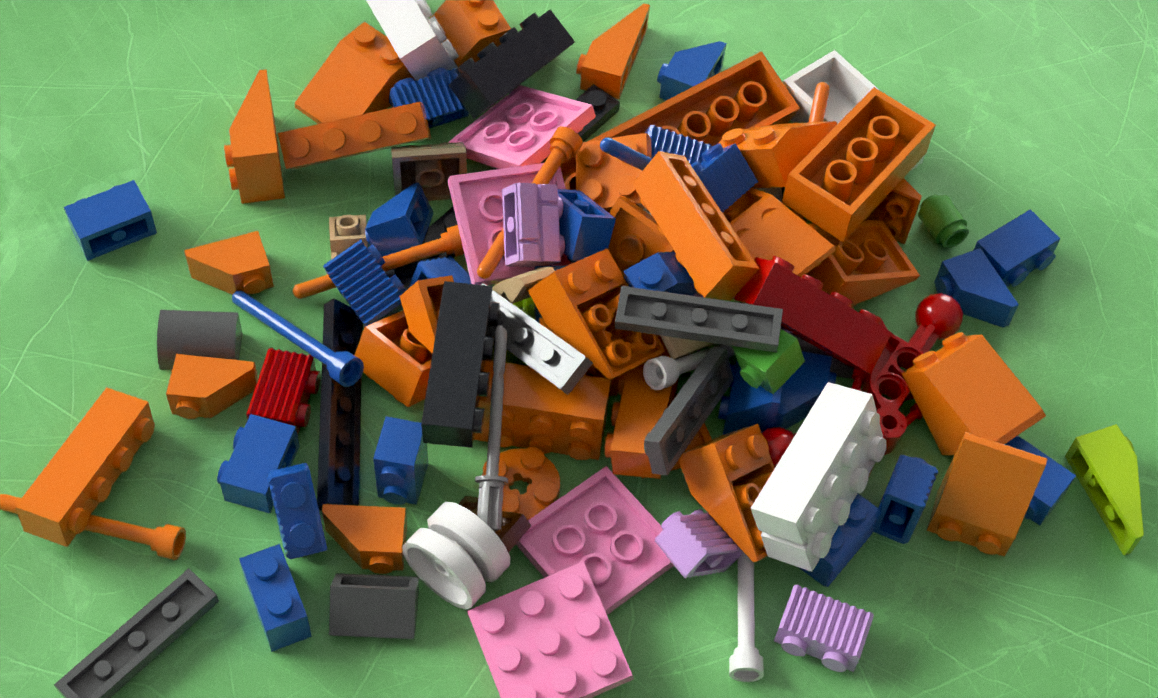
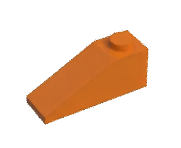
(614, 53)

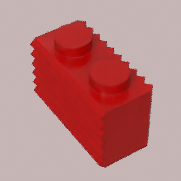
(285, 388)

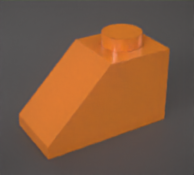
(232, 264)
(422, 308)
(208, 385)
(369, 534)

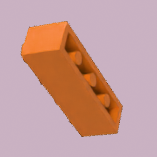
(354, 135)
(694, 227)
(634, 419)
(86, 467)

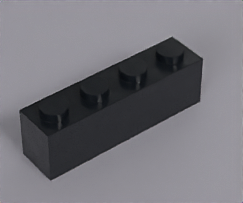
(511, 63)
(458, 365)

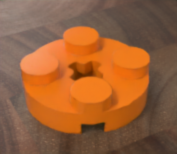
(535, 469)

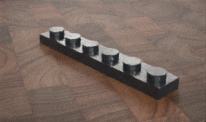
(339, 414)

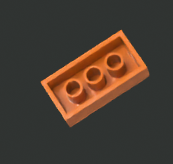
(858, 164)
(547, 418)

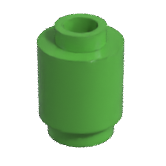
(943, 220)

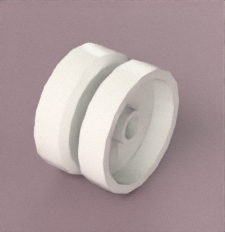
(456, 555)

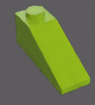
(1110, 477)

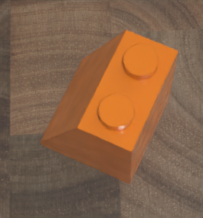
(970, 392)

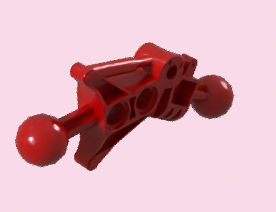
(936, 319)

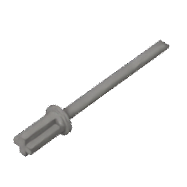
(491, 485)

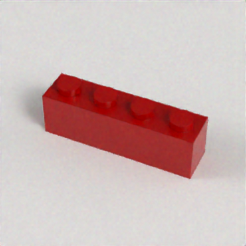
(815, 315)

